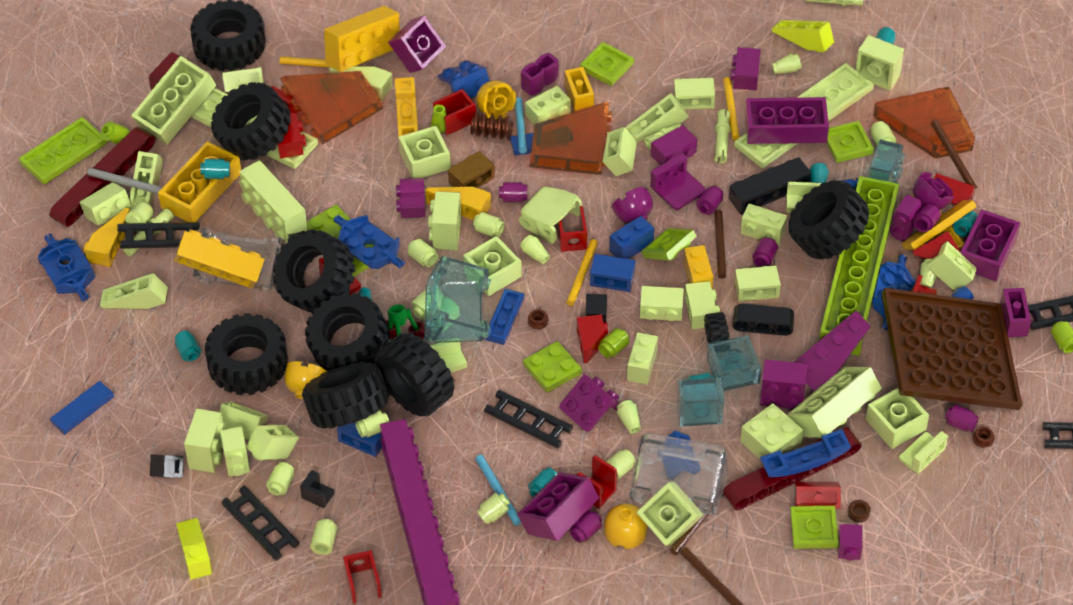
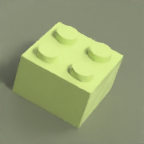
(880, 62)
(424, 152)
(445, 220)
(500, 261)
(896, 418)
(771, 432)
(204, 440)
(670, 513)

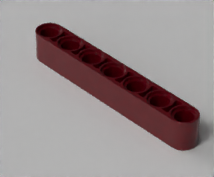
(117, 161)
(758, 485)

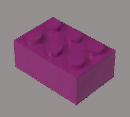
(990, 243)
(558, 506)

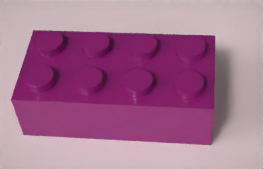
(786, 120)

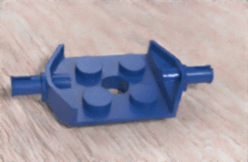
(360, 232)
(891, 276)
(70, 277)

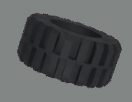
(228, 52)
(259, 135)
(828, 219)
(295, 258)
(341, 312)
(242, 333)
(415, 374)
(345, 395)

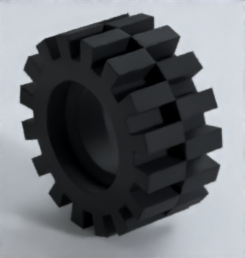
(716, 327)

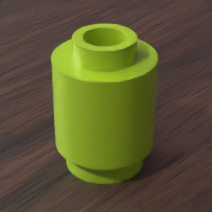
(113, 132)
(1063, 336)
(613, 343)

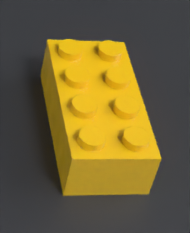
(360, 38)
(189, 193)
(219, 259)

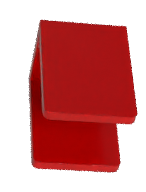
(457, 111)
(564, 237)
(603, 479)
(368, 564)

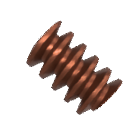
(491, 126)

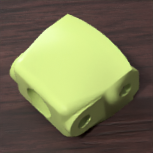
(546, 210)

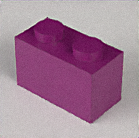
(746, 68)
(672, 144)
(1015, 312)

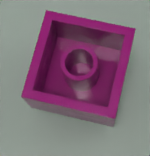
(417, 44)
(783, 384)

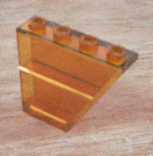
(331, 101)
(912, 116)
(572, 141)

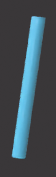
(520, 126)
(496, 487)

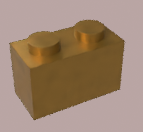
(472, 171)

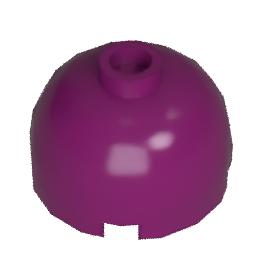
(932, 191)
(635, 204)

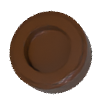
(859, 511)

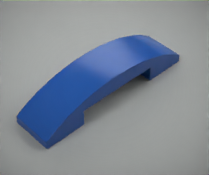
(807, 457)

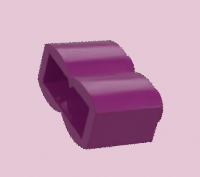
(539, 74)
(411, 197)
(904, 217)

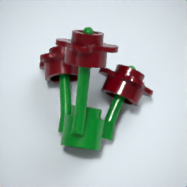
(398, 316)

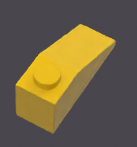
(472, 199)
(105, 241)

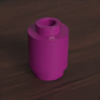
(513, 192)
(710, 200)
(926, 218)
(765, 252)
(961, 418)
(586, 527)

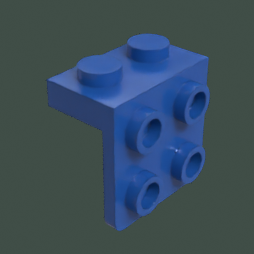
(466, 76)

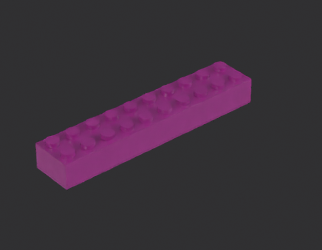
(417, 514)

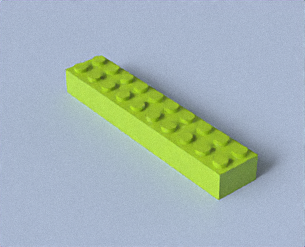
(860, 264)

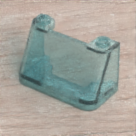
(455, 302)

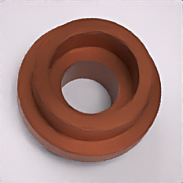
(538, 315)
(983, 432)

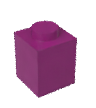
(850, 542)

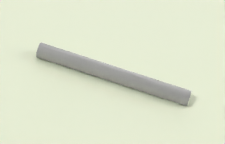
(124, 180)

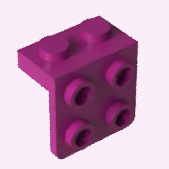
(675, 183)
(589, 402)

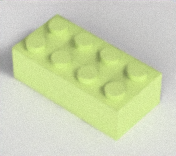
(173, 100)
(271, 201)
(835, 401)

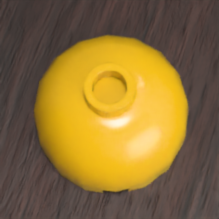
(495, 98)
(298, 376)
(625, 526)

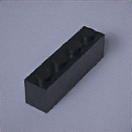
(768, 185)

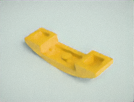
(406, 105)

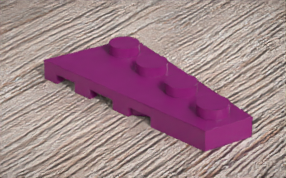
(832, 351)

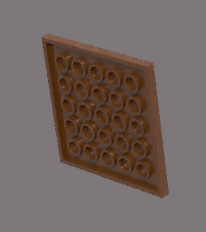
(951, 349)

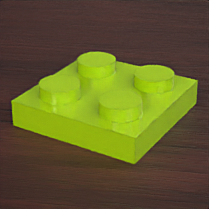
(607, 63)
(848, 142)
(668, 244)
(552, 366)
(814, 527)

